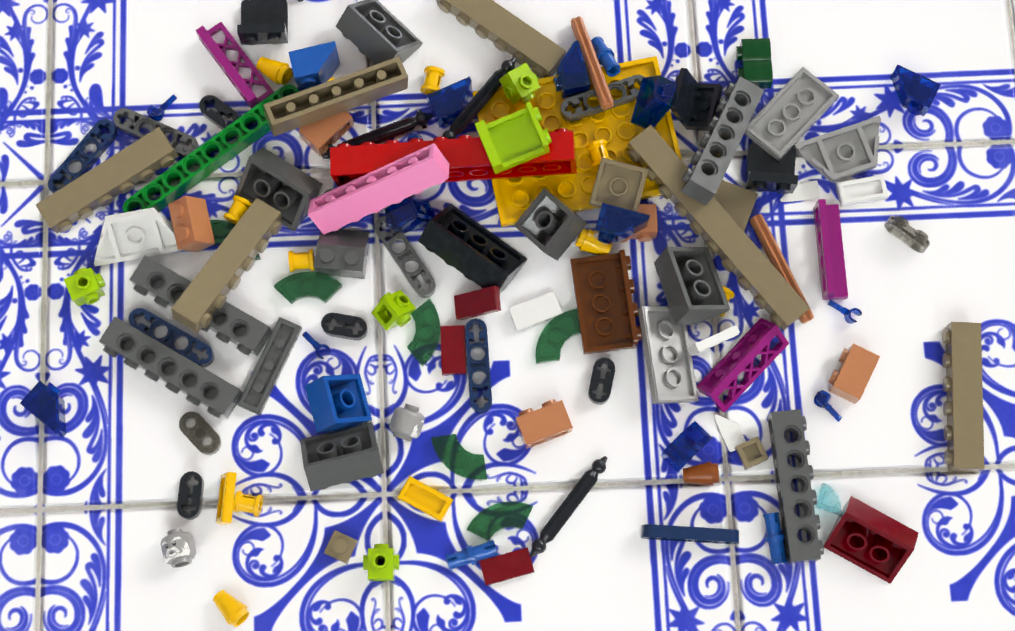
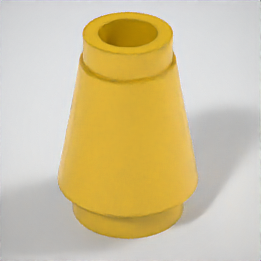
(275, 70)
(589, 243)
(231, 608)

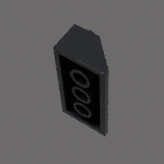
(471, 249)

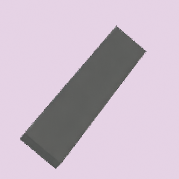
(269, 366)

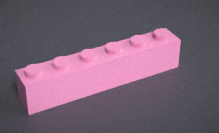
(379, 189)

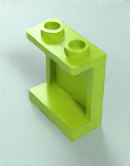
(514, 138)

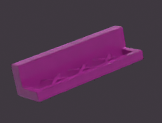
(228, 66)
(830, 251)
(740, 360)

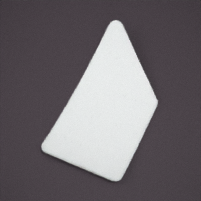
(802, 192)
(730, 432)

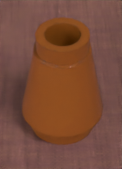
(702, 474)

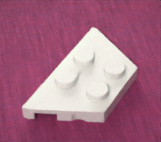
(133, 236)

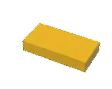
(226, 498)
(425, 499)

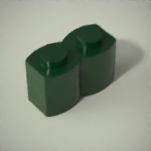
(755, 61)

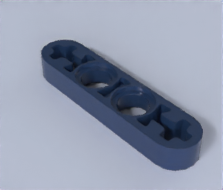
(79, 155)
(172, 335)
(478, 365)
(689, 534)

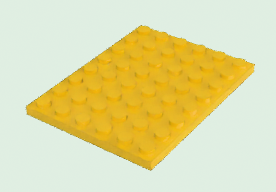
(614, 125)

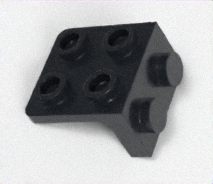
(263, 22)
(695, 102)
(768, 174)

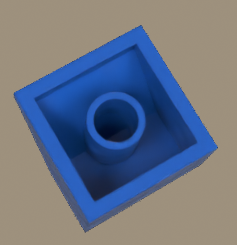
(314, 64)
(338, 402)

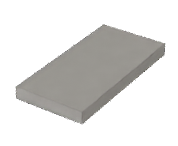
(790, 113)
(667, 357)

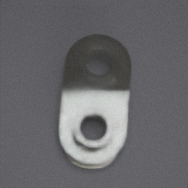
(908, 235)
(199, 432)

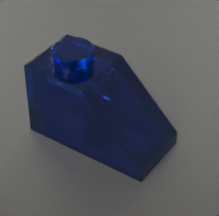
(572, 73)
(914, 90)
(449, 101)
(653, 101)
(409, 214)
(618, 223)
(47, 406)
(686, 446)

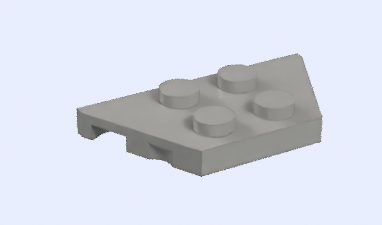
(843, 150)

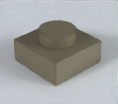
(751, 453)
(341, 547)

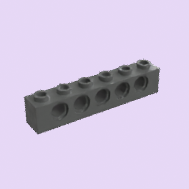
(722, 141)
(120, 332)
(251, 342)
(795, 549)

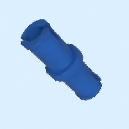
(605, 57)
(775, 538)
(471, 555)

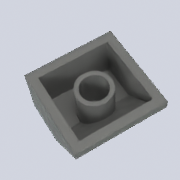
(550, 224)
(342, 253)

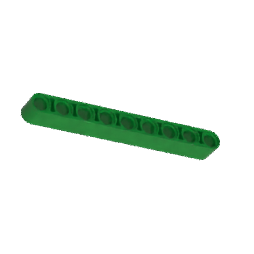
(200, 157)

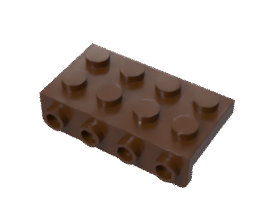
(605, 303)

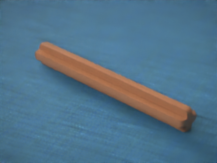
(592, 63)
(777, 258)

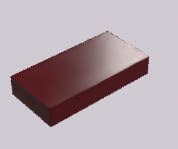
(477, 303)
(453, 350)
(506, 566)

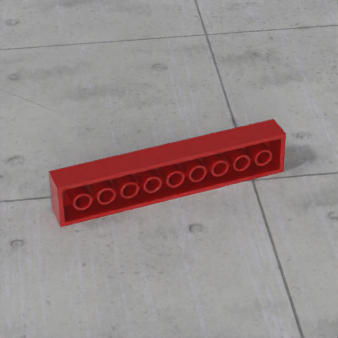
(465, 155)

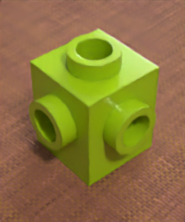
(520, 84)
(85, 286)
(393, 310)
(387, 570)

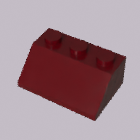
(871, 540)

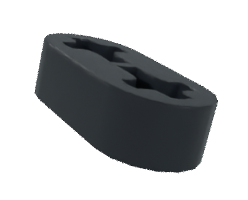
(221, 107)
(343, 332)
(607, 382)
(184, 495)

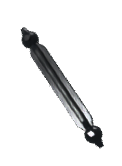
(479, 100)
(388, 131)
(568, 506)

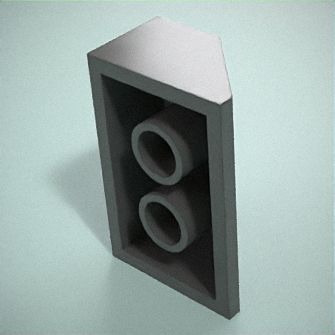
(377, 32)
(279, 186)
(691, 284)
(341, 456)

